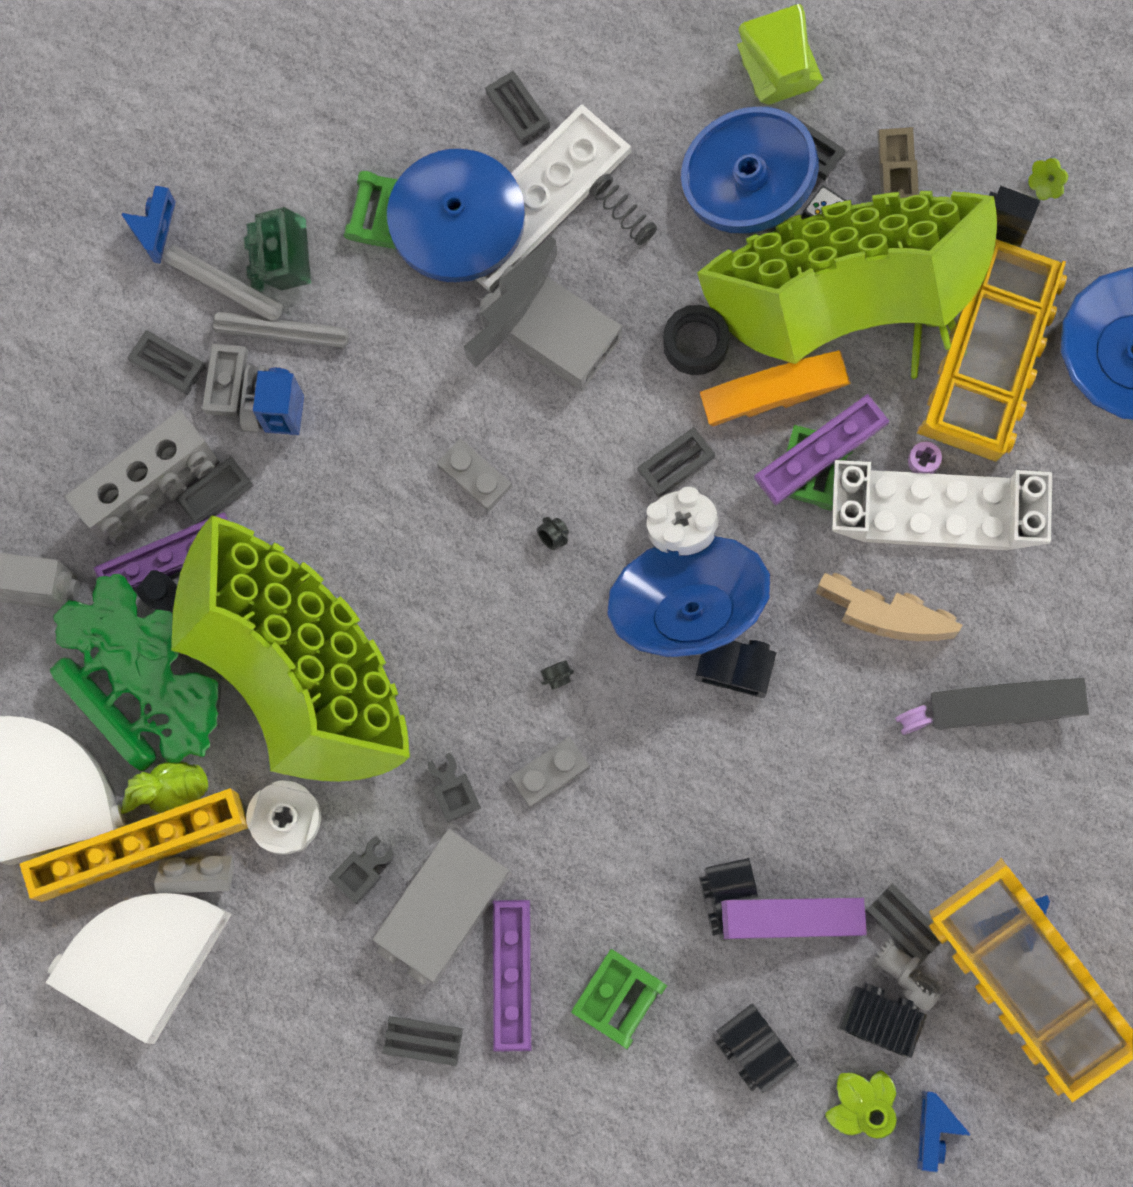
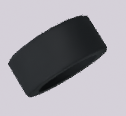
(692, 314)

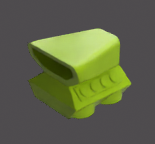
(779, 55)

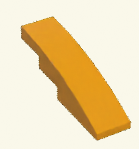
(775, 387)

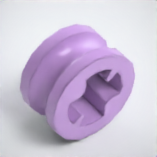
(918, 450)
(913, 720)

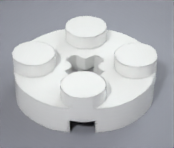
(682, 505)
(273, 800)

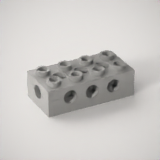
(136, 473)

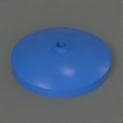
(750, 170)
(463, 241)

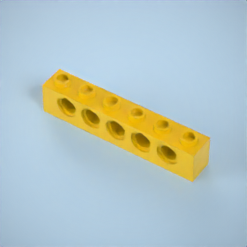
(134, 845)

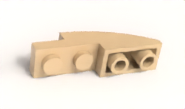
(900, 620)

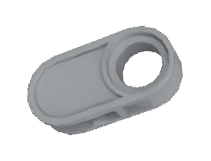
(248, 420)

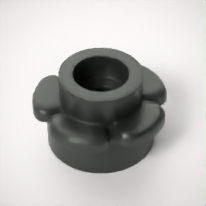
(553, 532)
(557, 674)

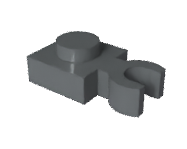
(455, 793)
(358, 874)

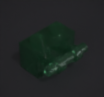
(277, 250)

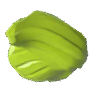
(166, 787)

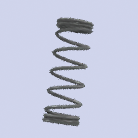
(648, 230)

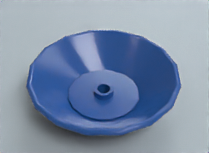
(1100, 341)
(689, 601)

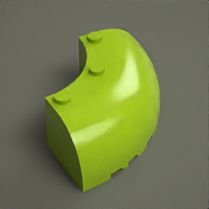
(853, 270)
(289, 655)

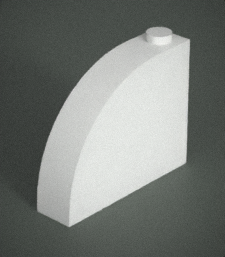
(49, 791)
(139, 959)

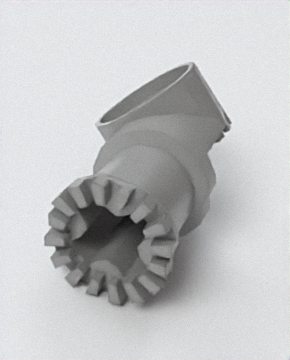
(915, 984)

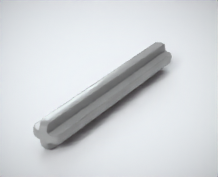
(223, 283)
(281, 330)

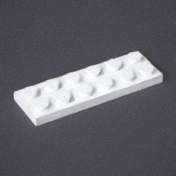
(560, 178)

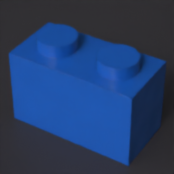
(278, 401)

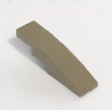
(897, 161)

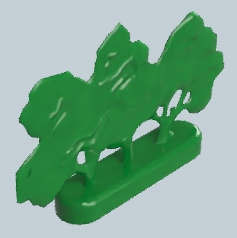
(137, 662)

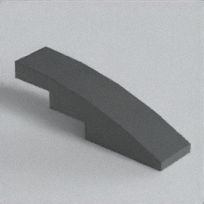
(518, 292)
(1010, 703)

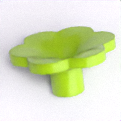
(1048, 179)

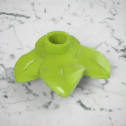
(860, 1101)

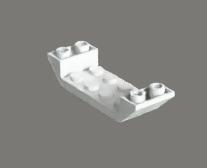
(942, 508)

